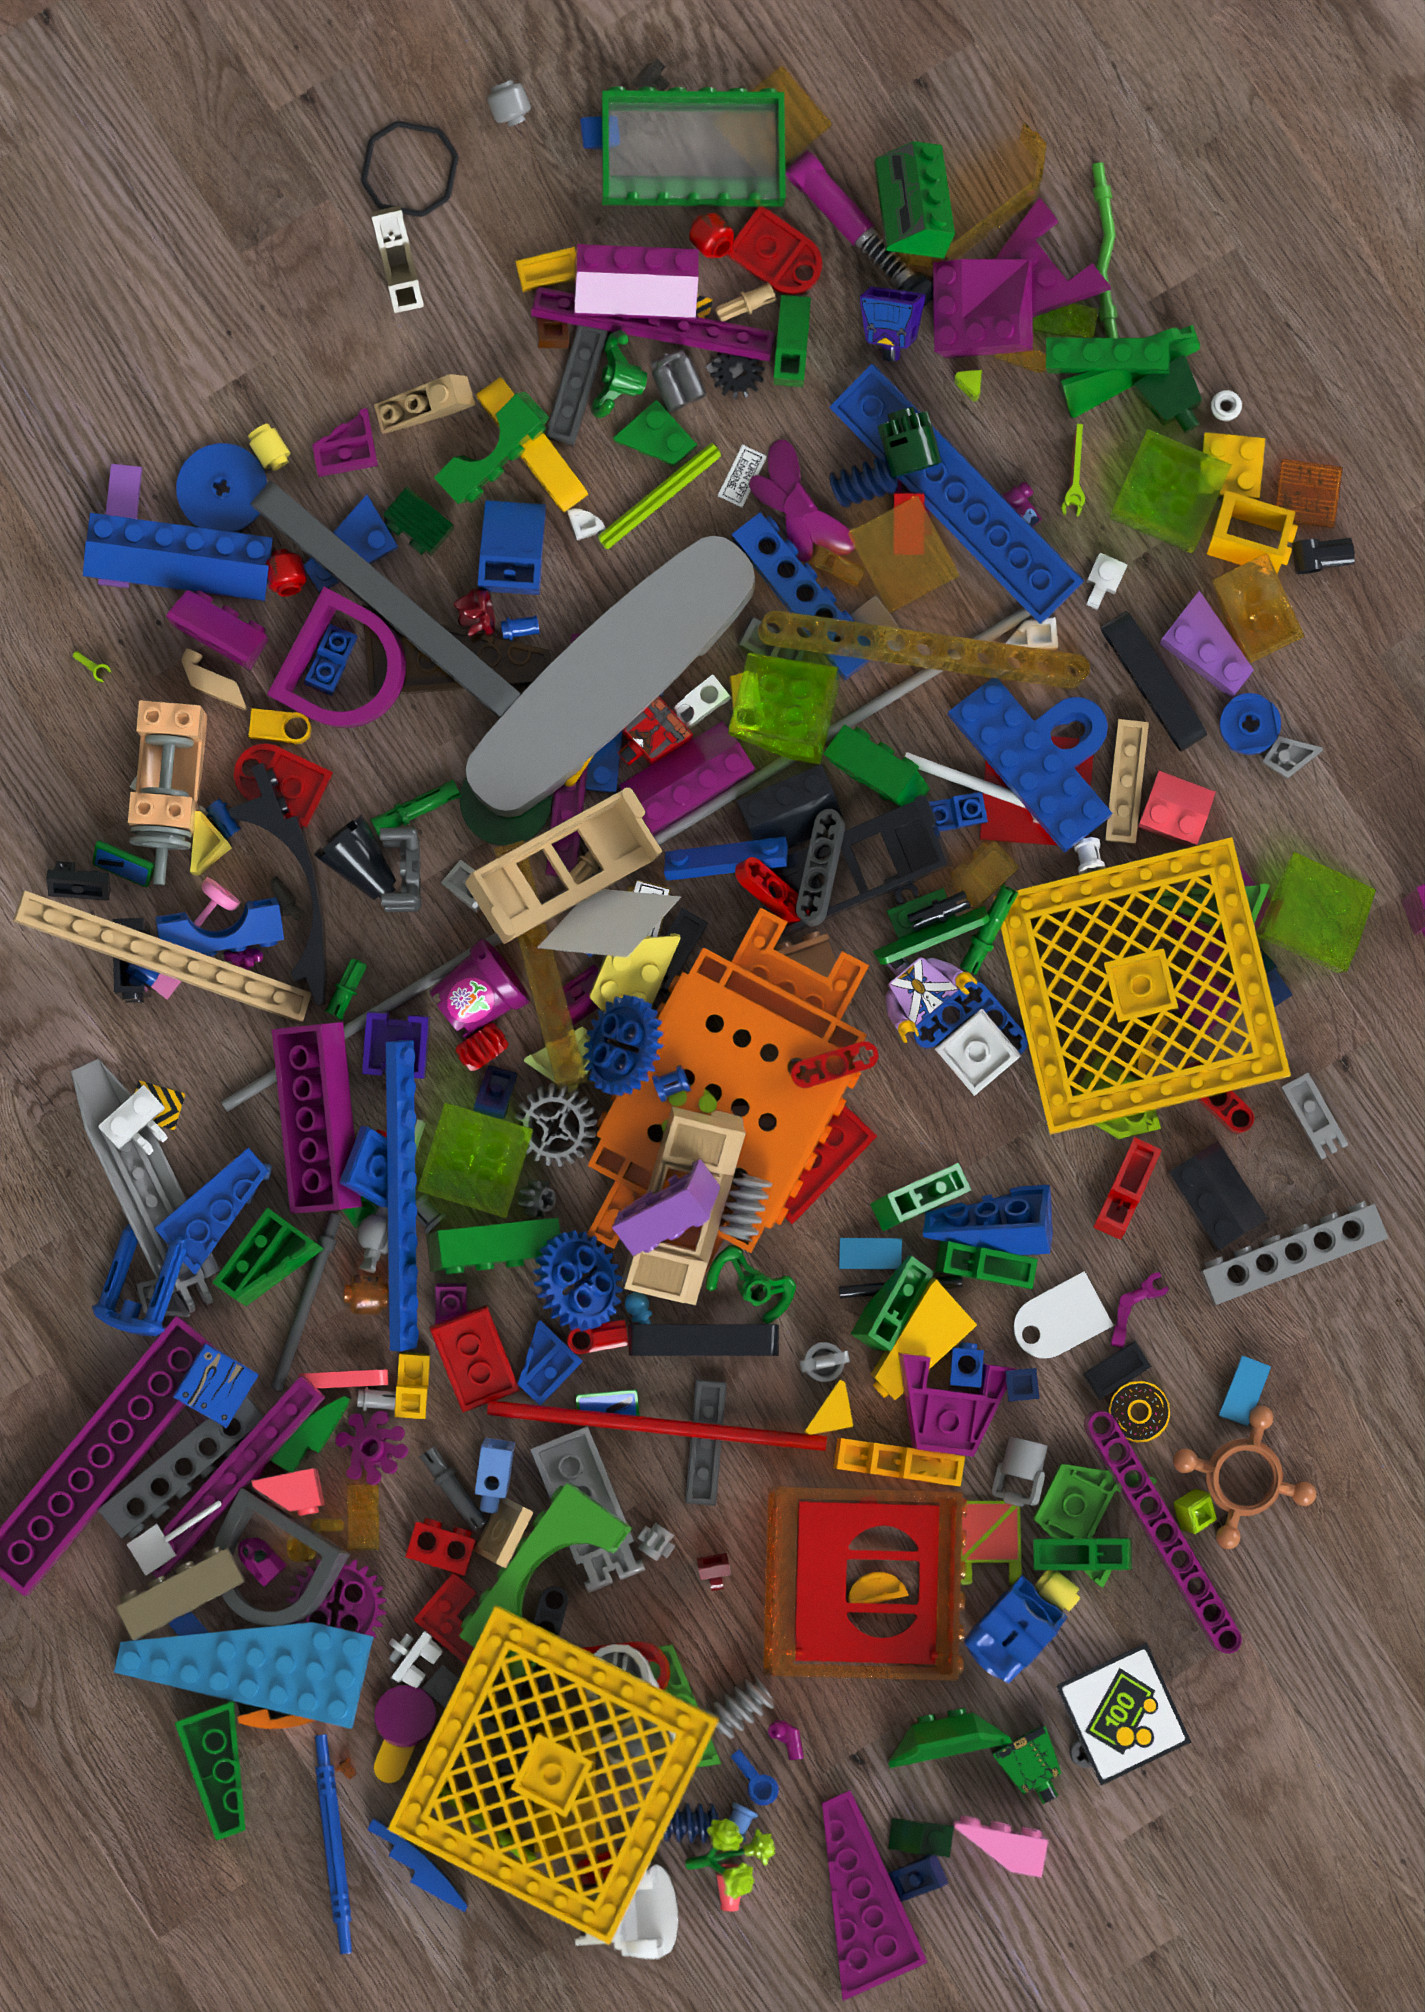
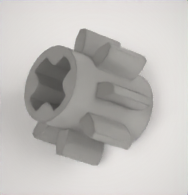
(656, 1541)

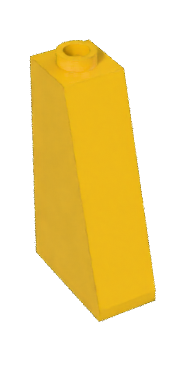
(930, 1331)

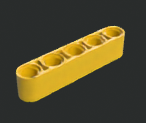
(538, 454)

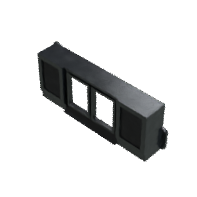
(910, 840)

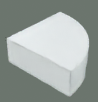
(585, 523)

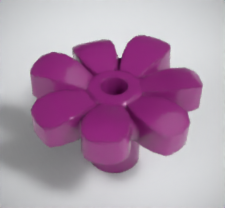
(245, 958)

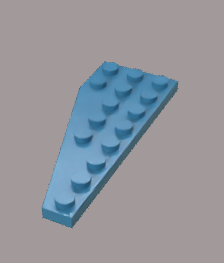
(281, 1668)

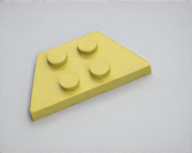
(637, 974)

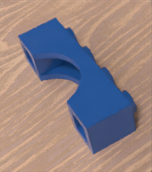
(257, 925)

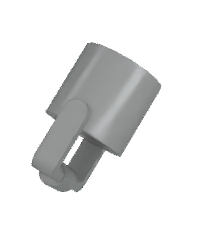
(824, 1362)
(1025, 1461)

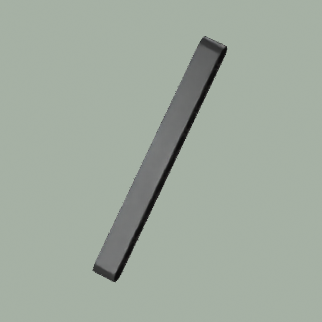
(385, 599)

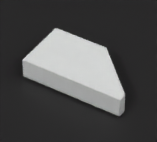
(1036, 635)

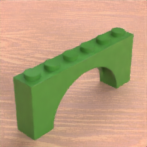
(569, 1521)

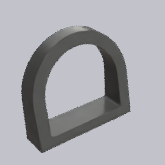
(324, 1577)

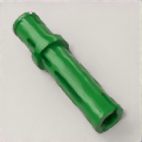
(422, 804)
(984, 939)

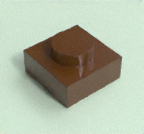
(552, 333)

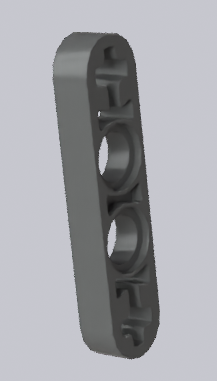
(820, 867)

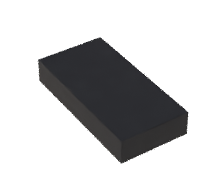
(1117, 1370)

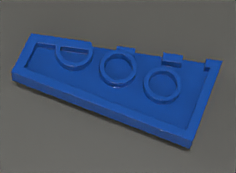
(213, 1208)

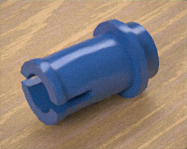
(519, 627)
(222, 818)

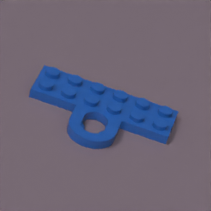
(1030, 762)

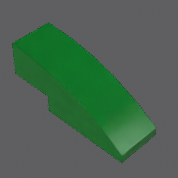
(986, 1264)
(311, 1434)
(1083, 1553)

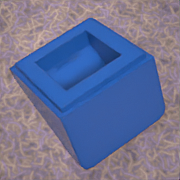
(591, 132)

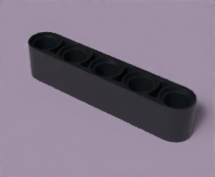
(1153, 681)
(703, 1340)

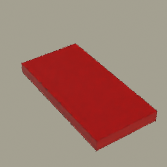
(843, 1145)

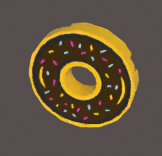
(1152, 1398)

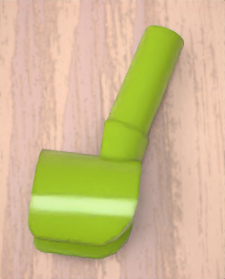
(92, 666)

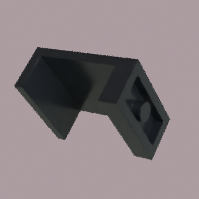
(130, 994)

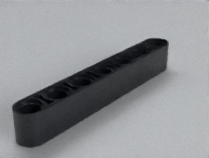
(556, 1617)

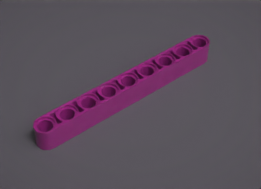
(1175, 1539)

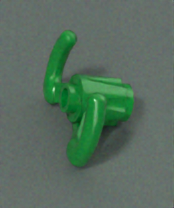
(618, 376)
(764, 1285)

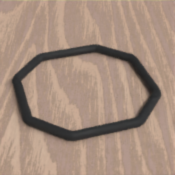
(420, 128)

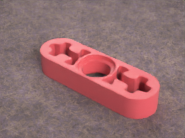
(347, 1378)

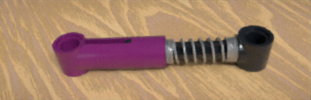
(811, 178)

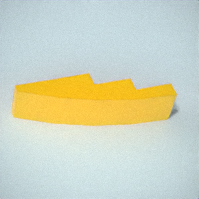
(899, 1462)

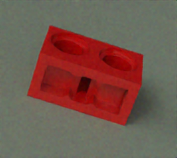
(439, 1555)

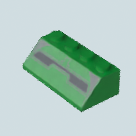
(915, 200)

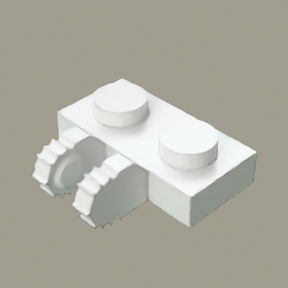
(131, 1118)

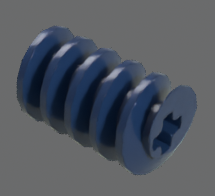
(863, 484)
(691, 1823)

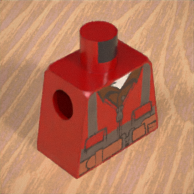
(654, 734)

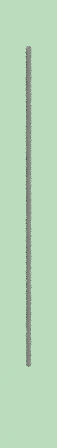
(660, 837)

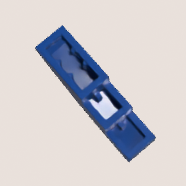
(427, 1874)

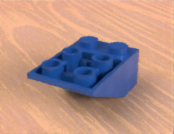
(512, 547)

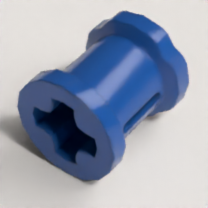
(665, 1091)

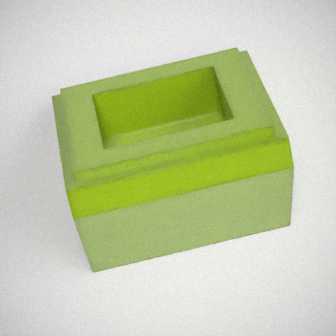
(969, 383)

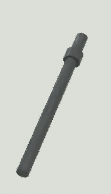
(328, 1243)

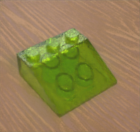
(785, 706)
(1317, 913)
(475, 1160)

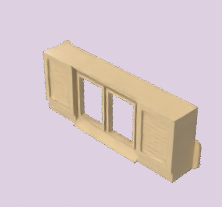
(612, 834)
(717, 1140)

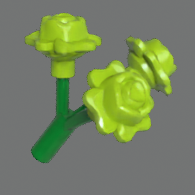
(724, 1837)

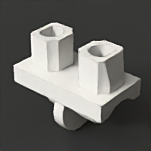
(407, 1671)

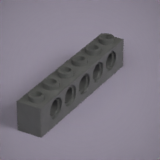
(117, 1510)

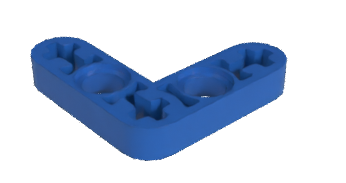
(988, 1003)

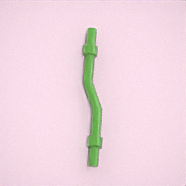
(1102, 195)

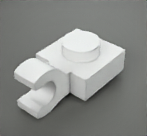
(1105, 577)

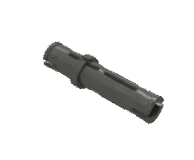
(453, 1489)

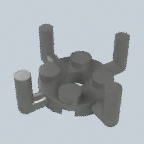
(409, 843)

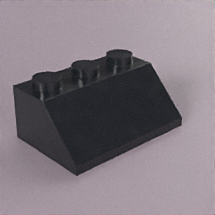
(789, 807)
(1216, 1196)

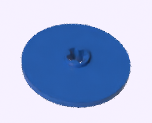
(211, 467)

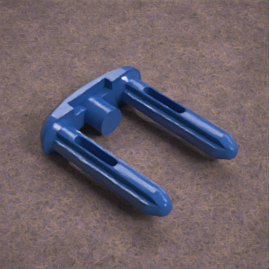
(127, 1319)

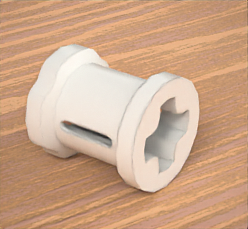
(1089, 855)

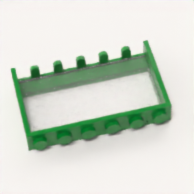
(693, 147)

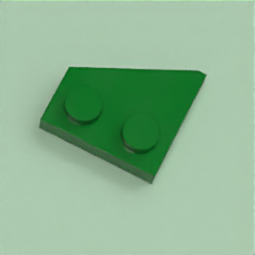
(657, 436)

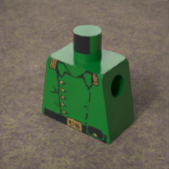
(1031, 1763)

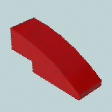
(1127, 1188)

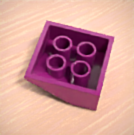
(982, 307)

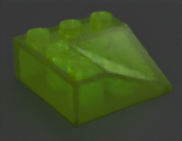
(1170, 491)

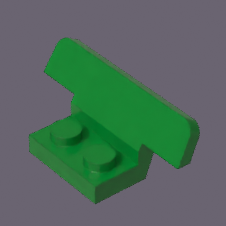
(912, 942)

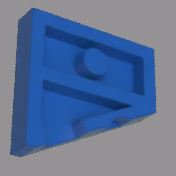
(546, 1364)

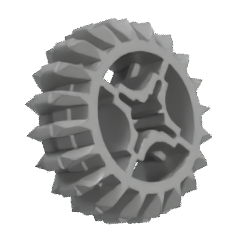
(543, 1118)

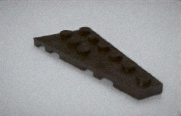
(511, 660)

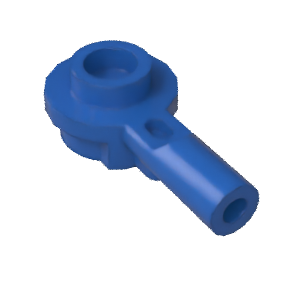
(761, 1788)

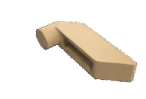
(210, 682)

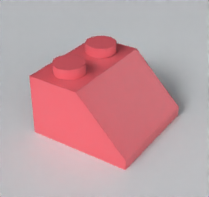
(1176, 809)
(294, 1491)

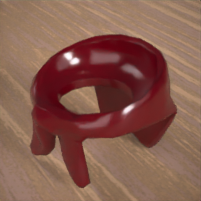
(476, 612)

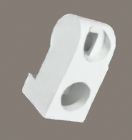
(701, 702)

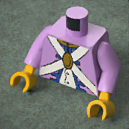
(921, 990)

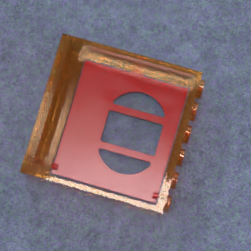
(820, 1580)

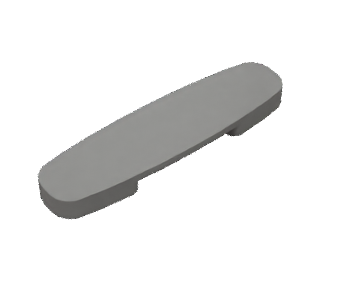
(610, 675)

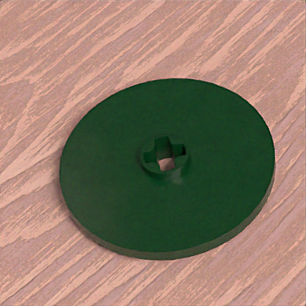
(500, 829)

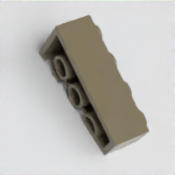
(180, 1593)

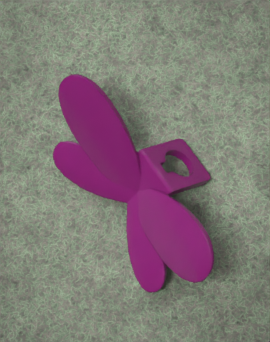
(787, 495)

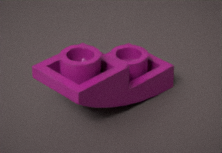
(450, 1300)

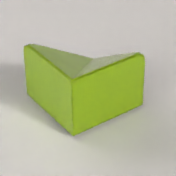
(1195, 1511)

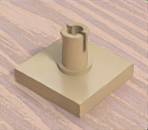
(503, 1532)

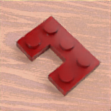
(441, 1617)

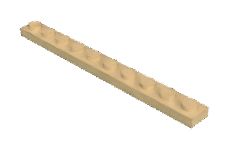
(162, 956)

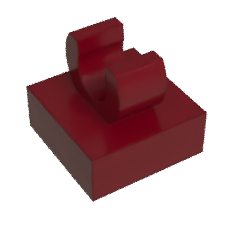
(714, 1568)

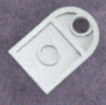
(1063, 1317)

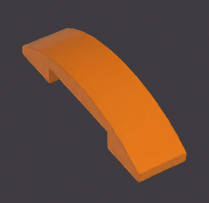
(264, 1719)

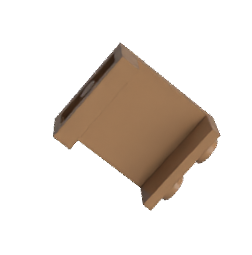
(812, 952)

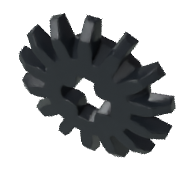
(743, 382)

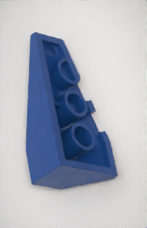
(1009, 1223)

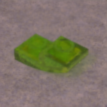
(1068, 321)

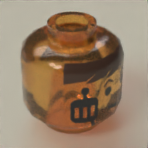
(366, 1294)

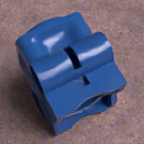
(1014, 1631)

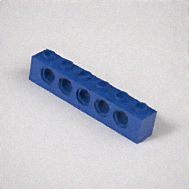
(765, 529)

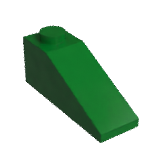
(920, 1197)
(892, 1306)

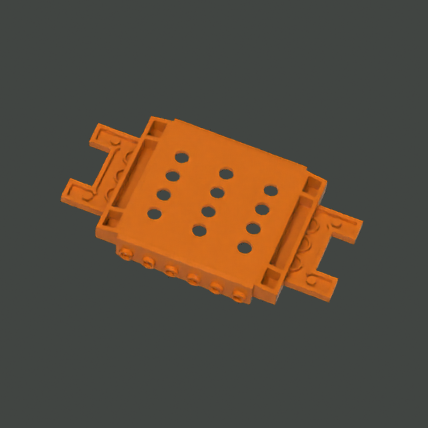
(777, 1005)

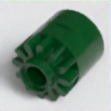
(909, 442)

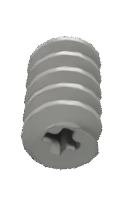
(745, 1207)
(742, 1706)

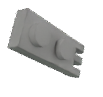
(1313, 1114)

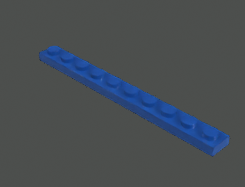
(401, 1195)

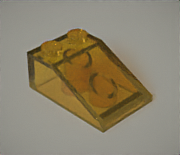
(1257, 609)

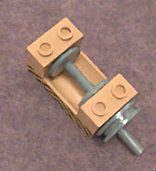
(167, 778)

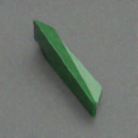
(1095, 387)

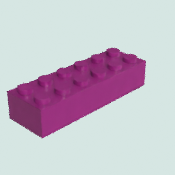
(315, 1115)

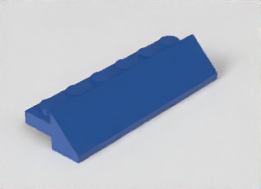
(177, 556)

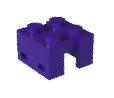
(382, 1029)

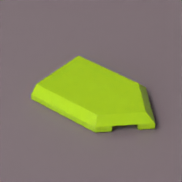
(1124, 1126)

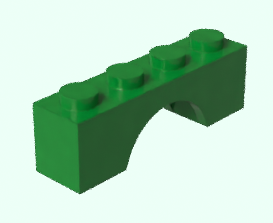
(1120, 354)
(518, 423)

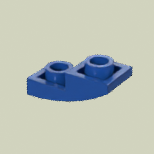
(331, 659)
(959, 811)

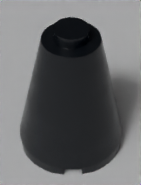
(358, 859)

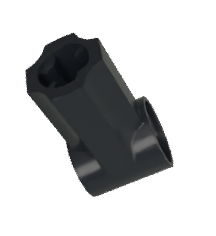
(1314, 555)

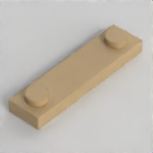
(1126, 781)

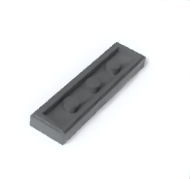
(576, 385)
(705, 1453)

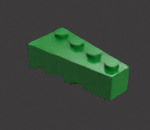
(489, 1245)
(214, 1762)

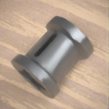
(1075, 1752)

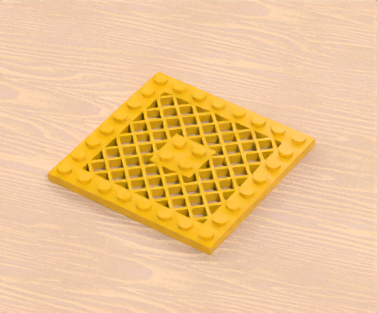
(1143, 986)
(553, 1774)

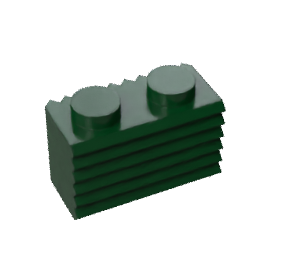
(418, 522)

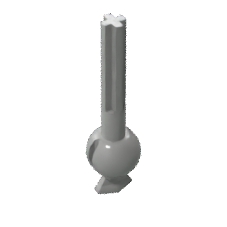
(374, 1229)

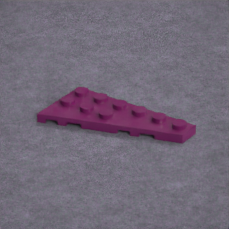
(869, 1920)

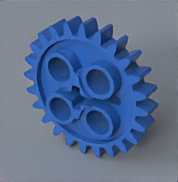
(614, 1067)
(562, 1265)

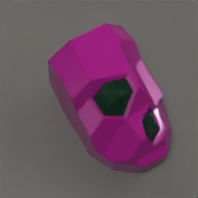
(260, 1559)

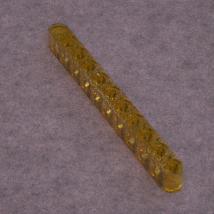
(911, 656)

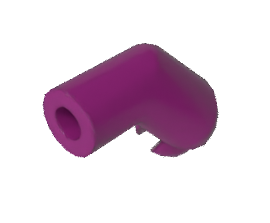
(788, 1735)

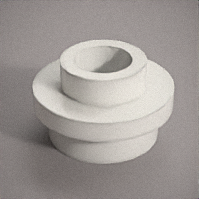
(1230, 397)

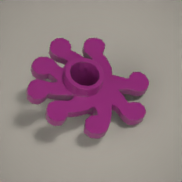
(371, 1447)

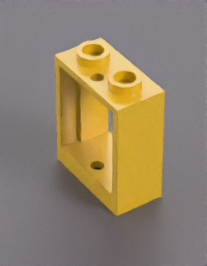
(1256, 512)

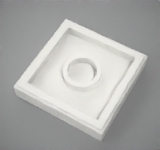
(978, 1052)

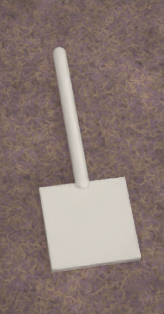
(153, 1548)

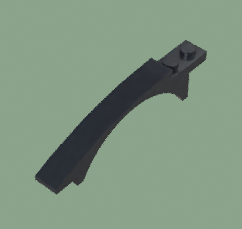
(270, 814)

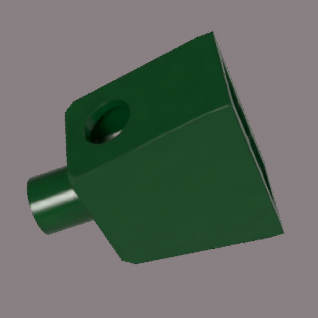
(1171, 395)

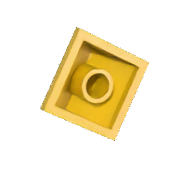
(834, 1412)

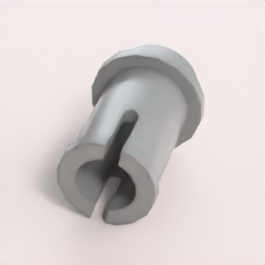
(376, 1399)

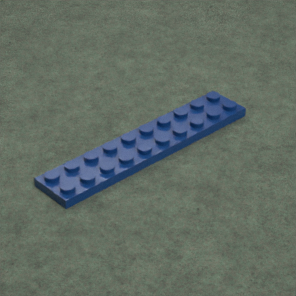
(966, 504)

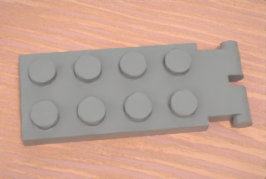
(578, 1462)

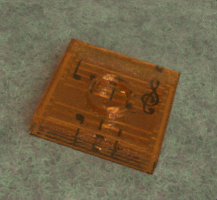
(1309, 491)

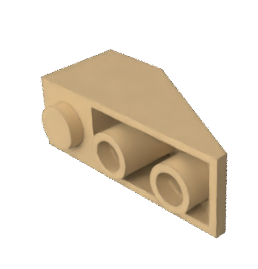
(425, 403)

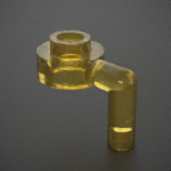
(301, 1552)

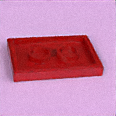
(474, 1358)

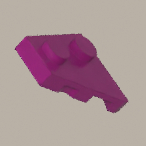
(347, 447)

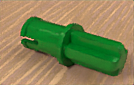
(346, 988)

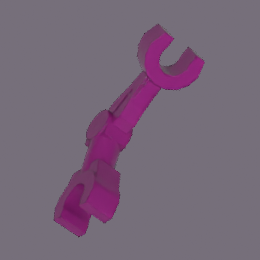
(1128, 1300)

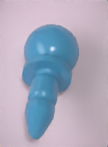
(637, 1305)

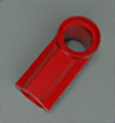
(605, 1337)

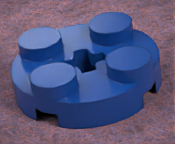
(1260, 710)

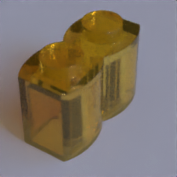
(984, 874)

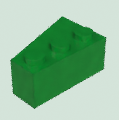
(876, 766)
(265, 1258)

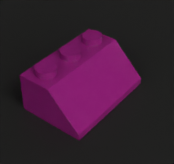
(218, 628)

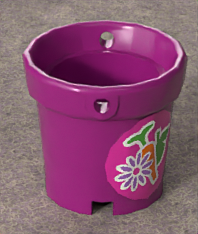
(479, 990)

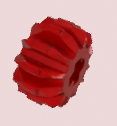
(481, 1047)

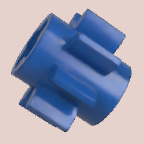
(140, 975)

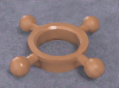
(1187, 1461)

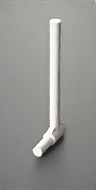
(966, 780)

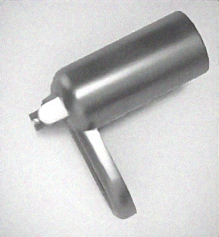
(677, 380)

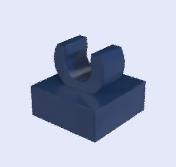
(1022, 1384)

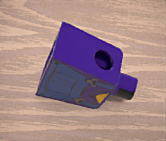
(891, 319)

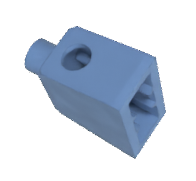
(496, 1461)

